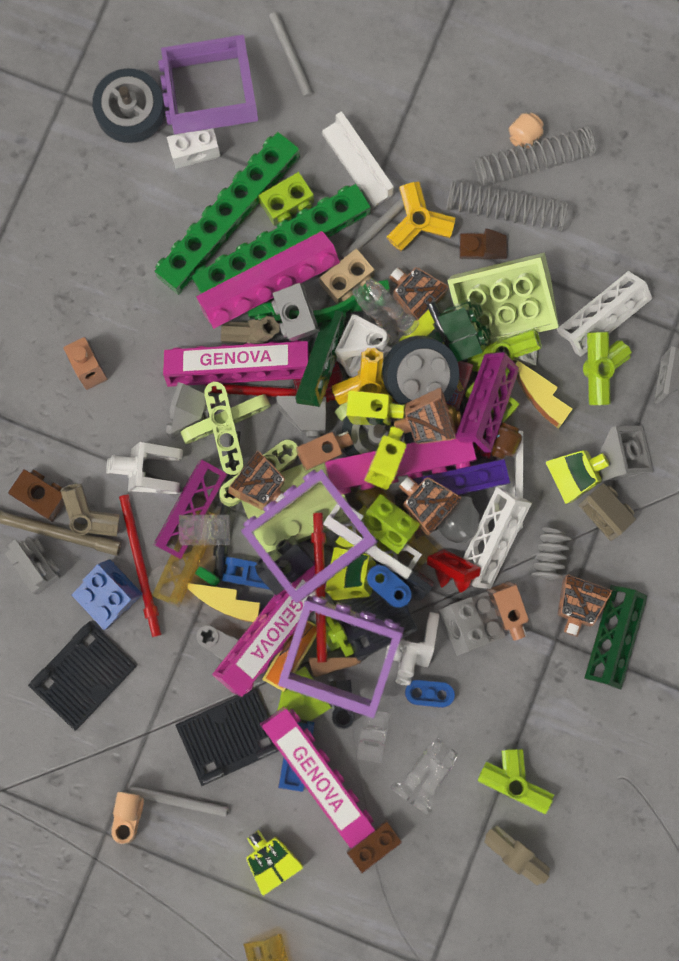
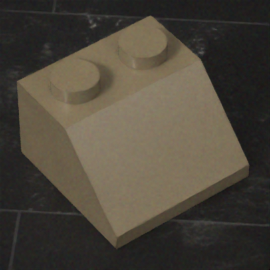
(607, 511)

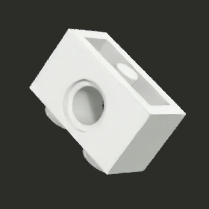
(193, 147)

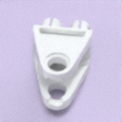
(356, 339)
(133, 466)
(412, 654)

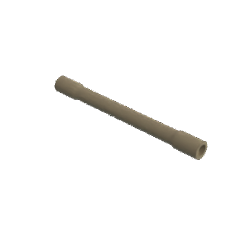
(98, 543)

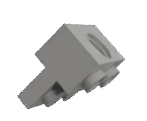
(37, 575)
(472, 623)

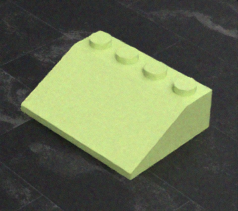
(511, 295)
(296, 518)

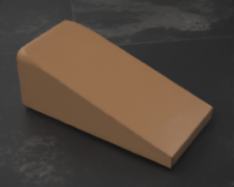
(331, 665)

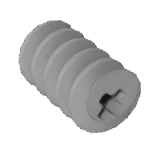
(551, 554)

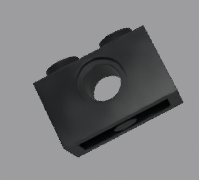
(298, 564)

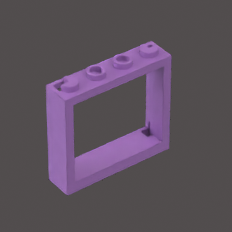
(201, 53)
(339, 564)
(323, 691)

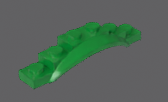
(320, 315)

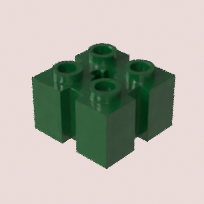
(465, 329)

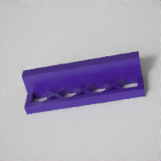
(472, 478)

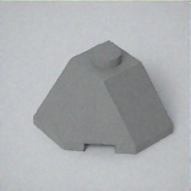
(186, 409)

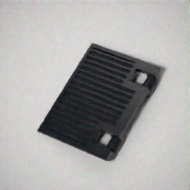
(382, 610)
(82, 676)
(226, 736)

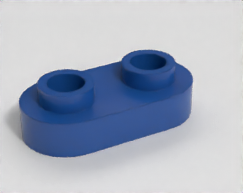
(389, 586)
(429, 693)

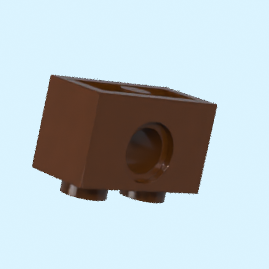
(24, 491)
(374, 847)

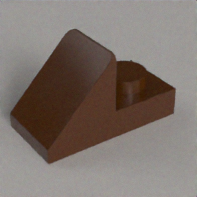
(483, 246)

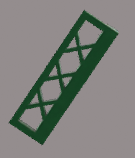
(321, 362)
(625, 633)

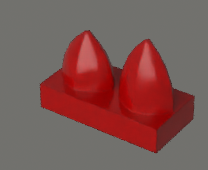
(450, 565)

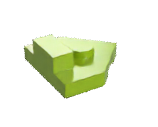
(337, 638)
(303, 705)

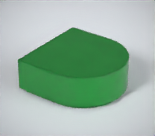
(207, 576)

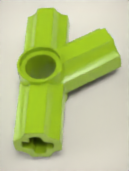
(517, 345)
(601, 365)
(514, 770)

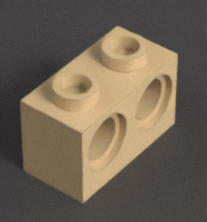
(342, 273)

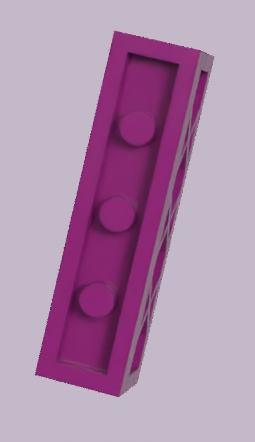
(485, 397)
(182, 502)

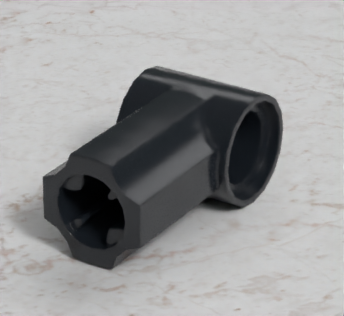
(346, 686)

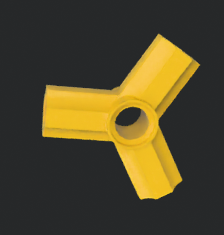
(407, 229)
(368, 378)

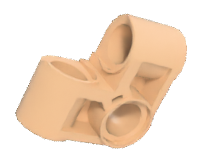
(127, 812)

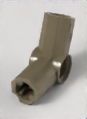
(252, 332)
(77, 506)
(517, 856)

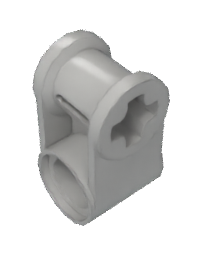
(222, 643)

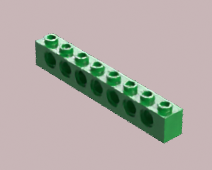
(274, 146)
(336, 221)

